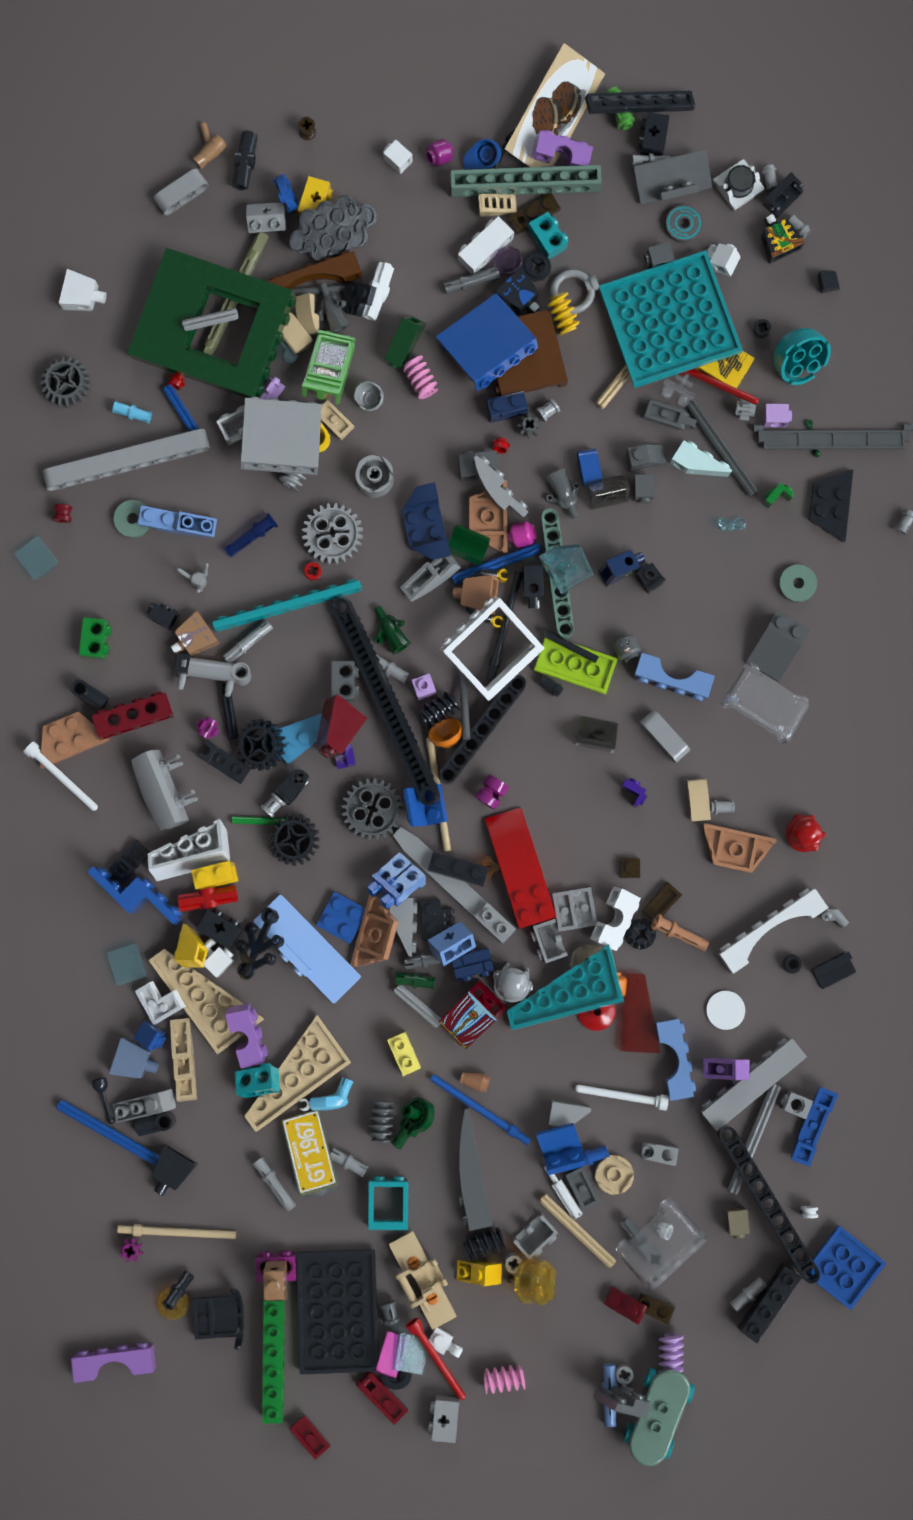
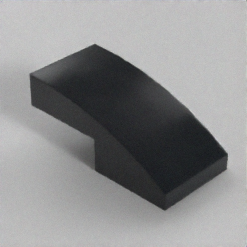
(129, 861)

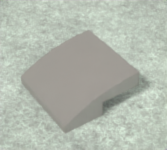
(575, 909)

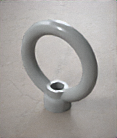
(590, 283)

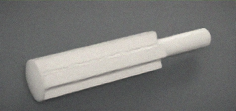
(565, 1197)

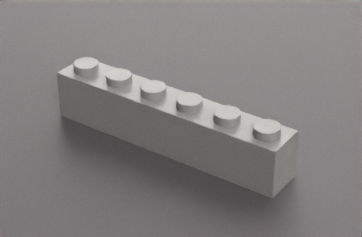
(762, 1076)

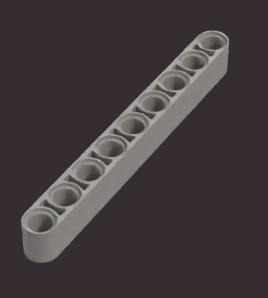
(126, 459)

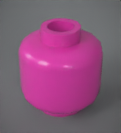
(522, 534)

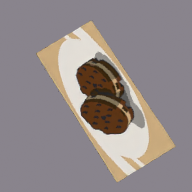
(556, 104)

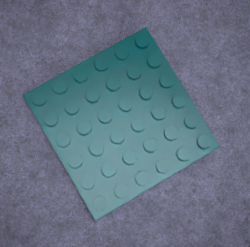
(670, 319)

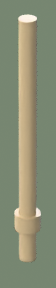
(139, 1230)

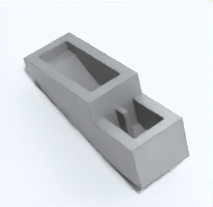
(429, 577)

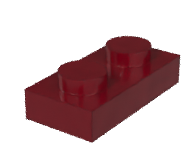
(625, 1305)
(310, 1437)

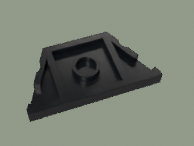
(831, 503)

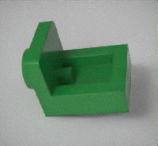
(772, 495)

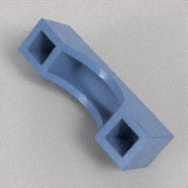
(650, 670)
(679, 1083)

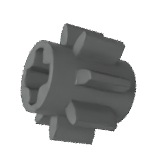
(528, 431)

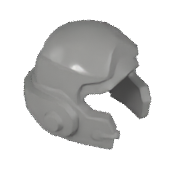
(512, 983)

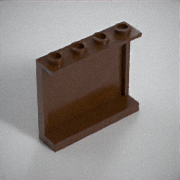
(541, 368)

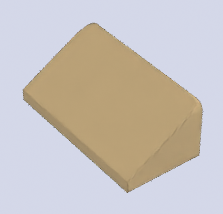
(296, 335)

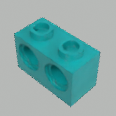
(544, 237)
(257, 1085)

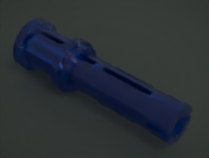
(258, 530)

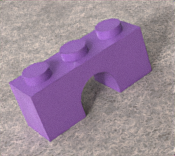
(547, 144)
(243, 1019)

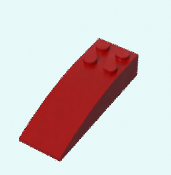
(520, 868)

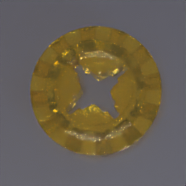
(182, 1306)

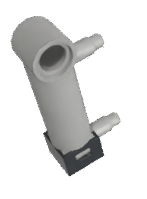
(209, 669)

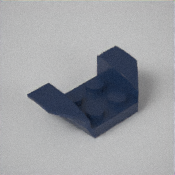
(425, 523)

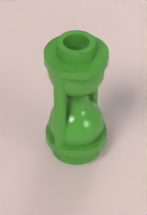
(623, 120)

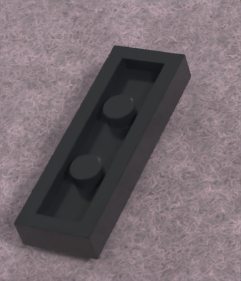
(458, 869)

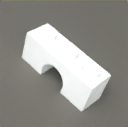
(624, 906)

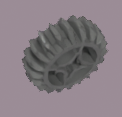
(69, 375)

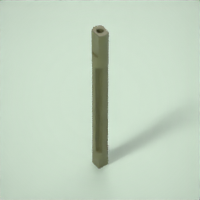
(246, 268)

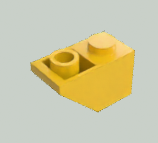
(190, 950)
(479, 1272)

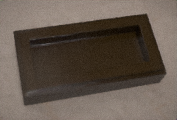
(662, 901)

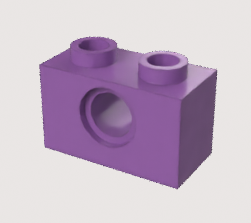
(726, 1068)

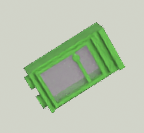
(329, 365)

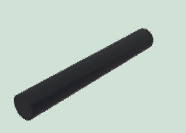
(572, 647)

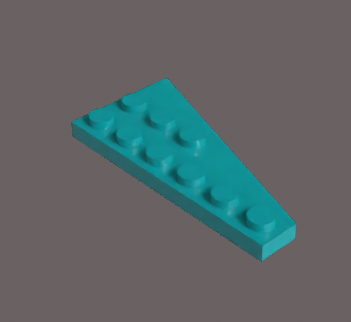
(579, 990)

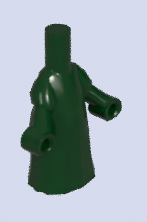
(391, 629)

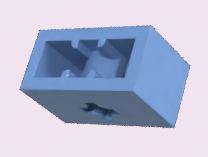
(452, 943)

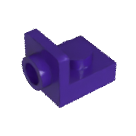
(347, 758)

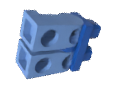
(396, 881)

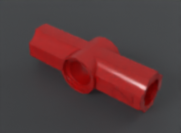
(207, 898)

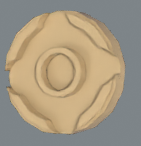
(614, 1174)

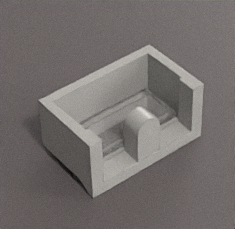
(549, 941)
(535, 1236)

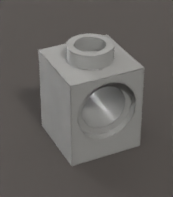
(803, 1109)

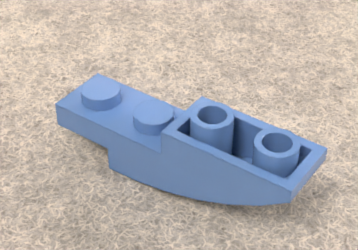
(177, 523)

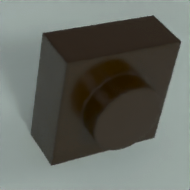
(630, 868)

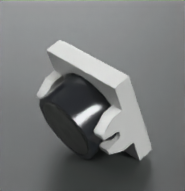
(739, 183)

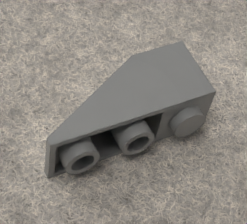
(406, 926)
(144, 1106)

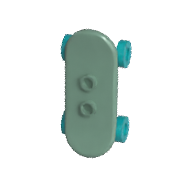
(652, 1438)

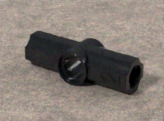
(244, 160)

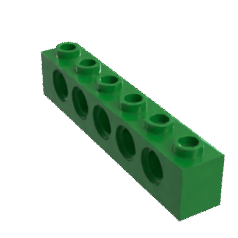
(273, 1362)

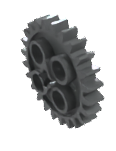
(356, 803)

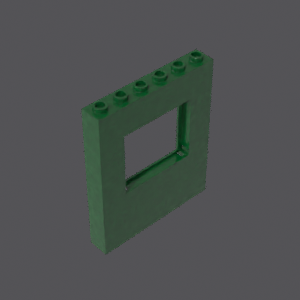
(181, 295)

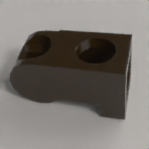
(657, 1308)

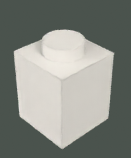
(397, 156)

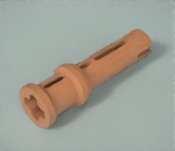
(672, 929)

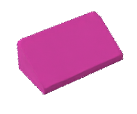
(387, 1356)

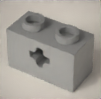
(266, 217)
(444, 1431)

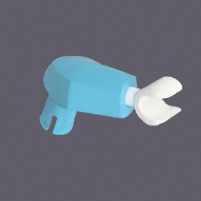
(331, 1101)

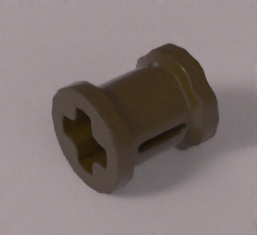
(311, 132)

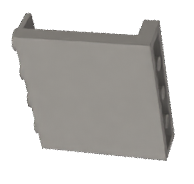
(281, 436)

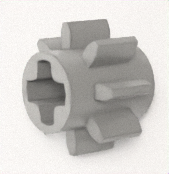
(744, 409)

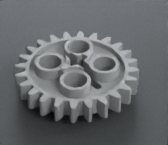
(330, 517)

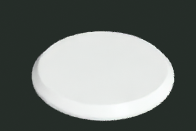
(725, 1010)

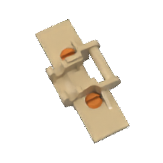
(428, 1276)

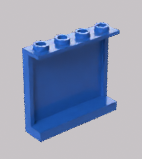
(488, 341)

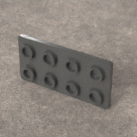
(673, 177)

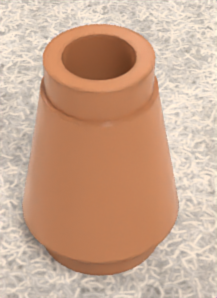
(475, 1081)

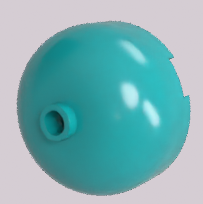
(801, 349)

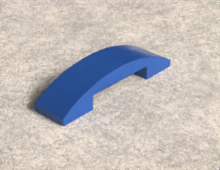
(813, 1125)

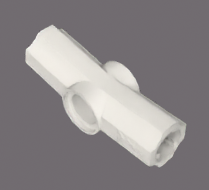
(381, 281)

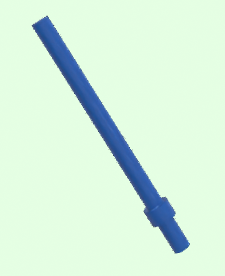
(512, 1131)

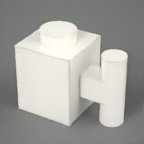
(723, 258)
(218, 960)

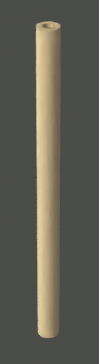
(434, 770)

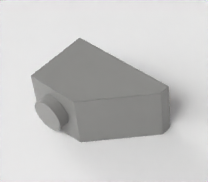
(566, 1113)

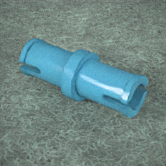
(132, 412)

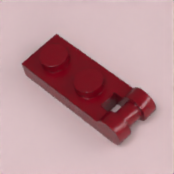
(382, 1397)

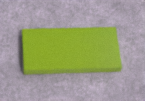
(572, 668)

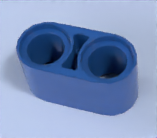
(589, 466)

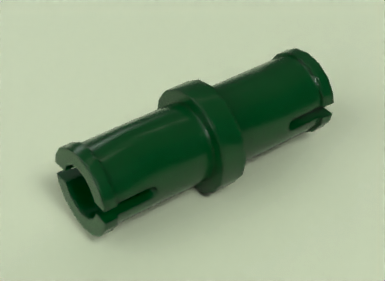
(415, 980)

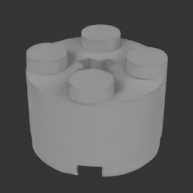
(378, 466)

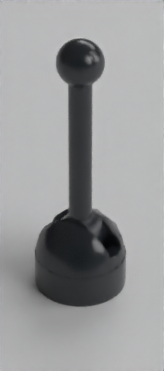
(100, 1086)

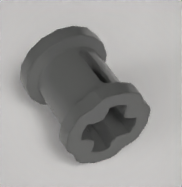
(386, 1307)

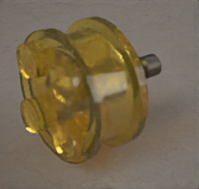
(534, 1281)

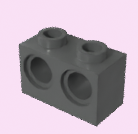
(339, 681)

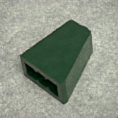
(404, 341)

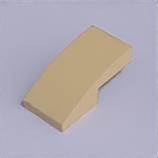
(306, 314)
(698, 800)

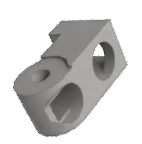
(659, 1153)

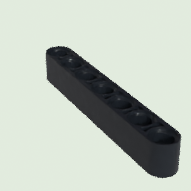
(485, 720)

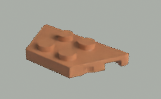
(489, 519)
(68, 738)
(736, 848)
(375, 934)

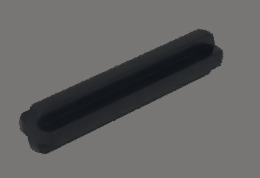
(229, 714)

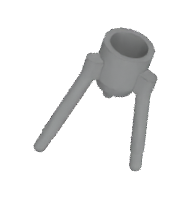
(197, 579)

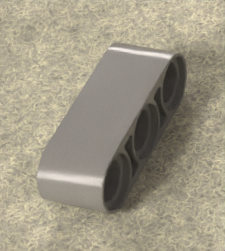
(181, 191)
(664, 736)

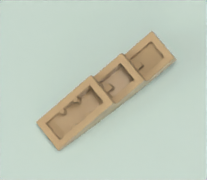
(183, 1059)

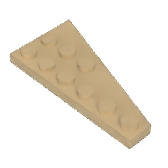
(203, 1000)
(307, 1066)

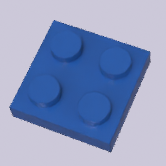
(341, 917)

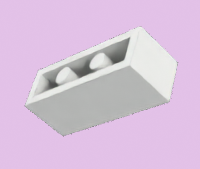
(485, 245)

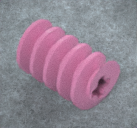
(419, 377)
(504, 1378)

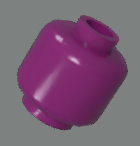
(439, 152)

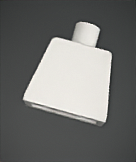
(80, 292)

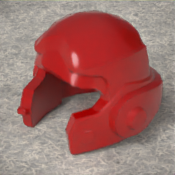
(804, 833)

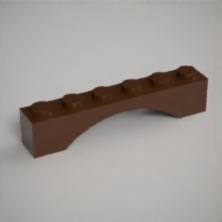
(339, 269)

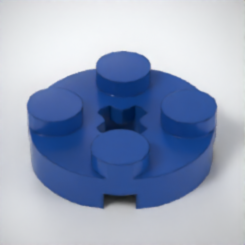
(286, 193)

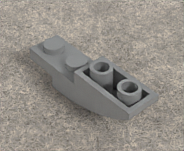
(492, 481)

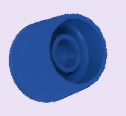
(482, 155)

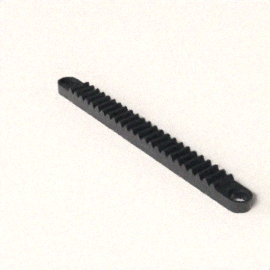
(386, 701)

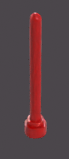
(721, 385)
(415, 1327)

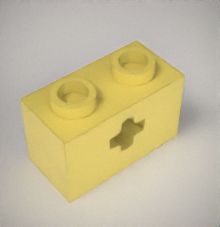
(404, 1053)

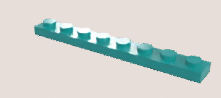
(279, 607)

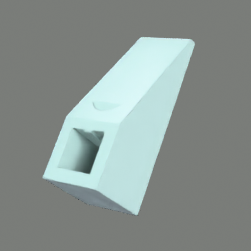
(694, 461)

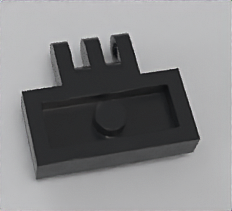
(358, 296)
(434, 918)

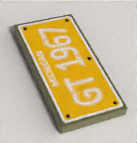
(309, 1152)

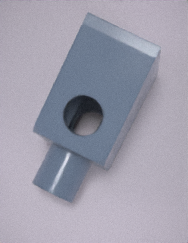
(132, 1060)

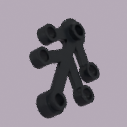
(248, 965)

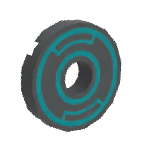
(688, 214)

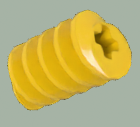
(563, 313)

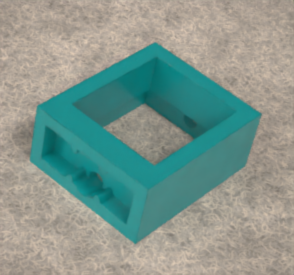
(388, 1224)

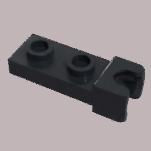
(225, 763)

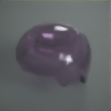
(508, 260)

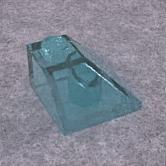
(566, 566)

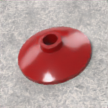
(598, 1022)

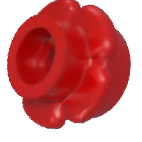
(176, 381)
(500, 445)

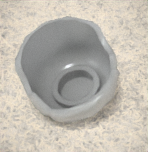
(368, 396)

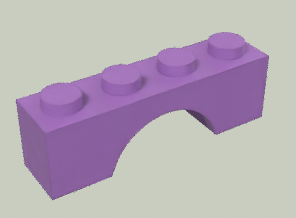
(138, 1359)

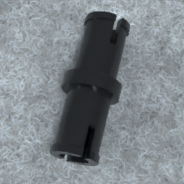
(178, 1290)

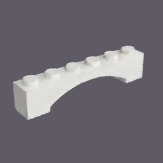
(736, 954)

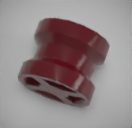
(62, 513)

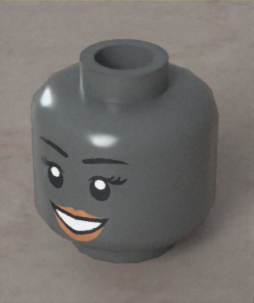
(627, 648)

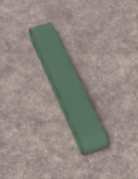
(557, 602)

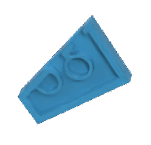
(299, 737)

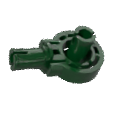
(414, 1120)

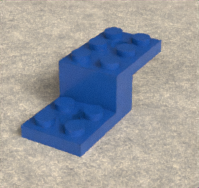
(136, 894)

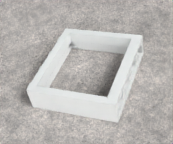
(512, 669)

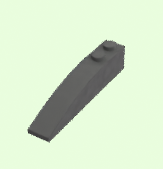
(471, 1178)

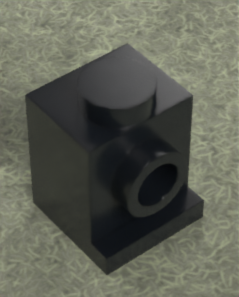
(649, 584)
(162, 615)

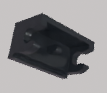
(783, 195)

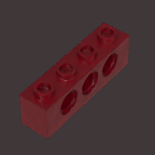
(106, 730)

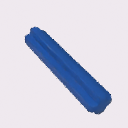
(180, 408)

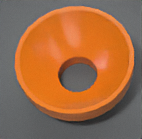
(448, 728)

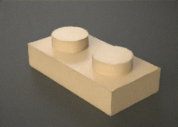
(335, 420)

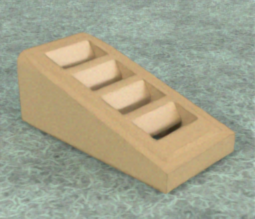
(482, 198)

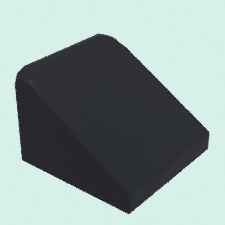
(828, 281)

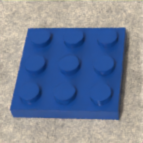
(846, 1267)

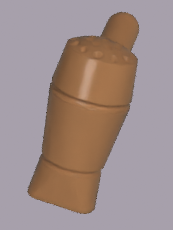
(211, 149)

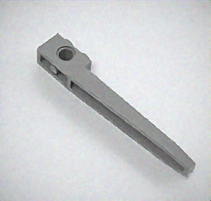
(459, 890)

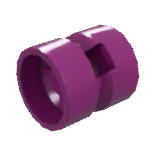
(491, 792)

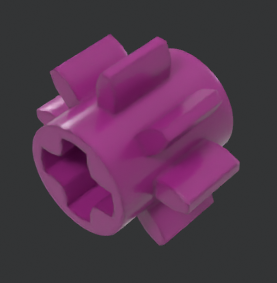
(207, 727)
(125, 1251)

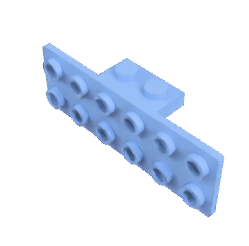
(310, 952)

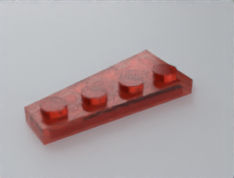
(637, 1020)

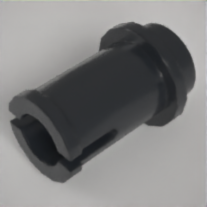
(551, 686)

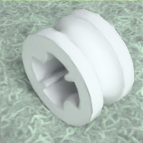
(809, 1212)

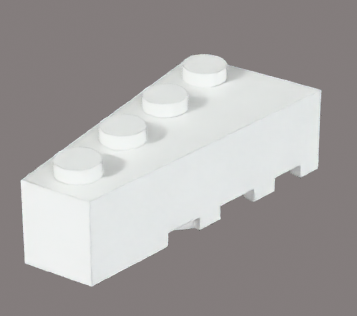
(191, 852)

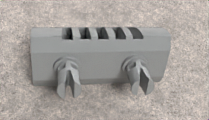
(159, 790)

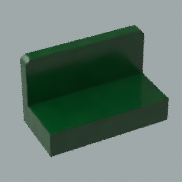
(468, 544)

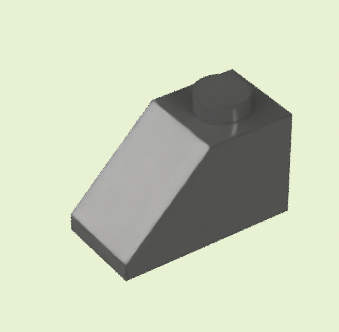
(645, 457)

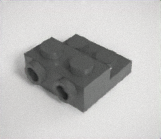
(624, 1401)

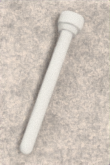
(34, 751)
(660, 1102)

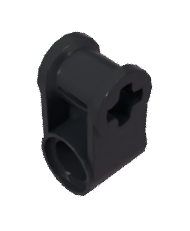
(289, 789)

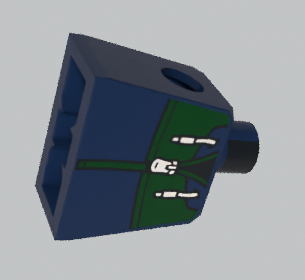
(620, 567)

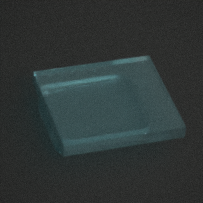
(36, 558)
(126, 964)
(409, 1354)

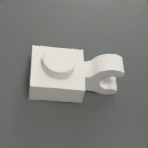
(442, 1340)

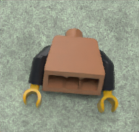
(478, 589)

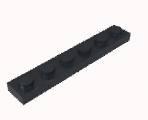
(639, 102)

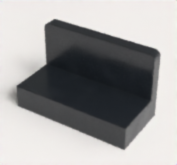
(834, 970)

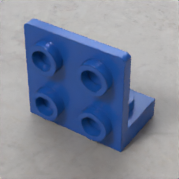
(421, 814)
(561, 1149)

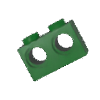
(88, 639)

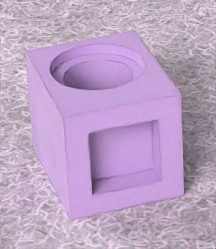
(776, 415)
(423, 686)

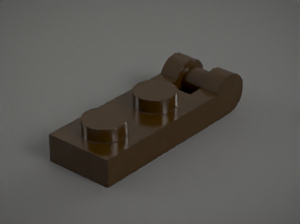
(531, 212)

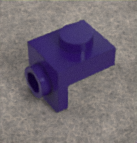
(634, 787)

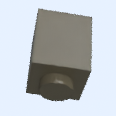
(737, 1222)

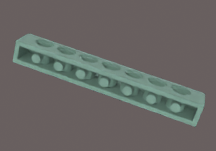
(526, 180)

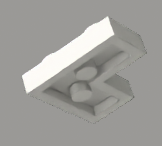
(159, 1007)

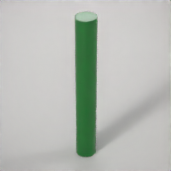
(256, 820)

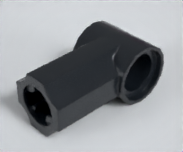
(90, 695)
(153, 1123)

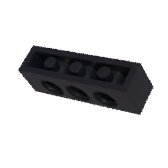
(769, 1303)

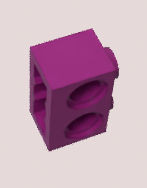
(283, 1256)

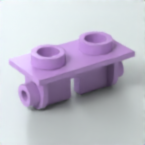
(272, 388)

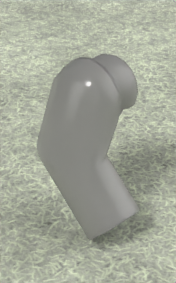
(834, 915)

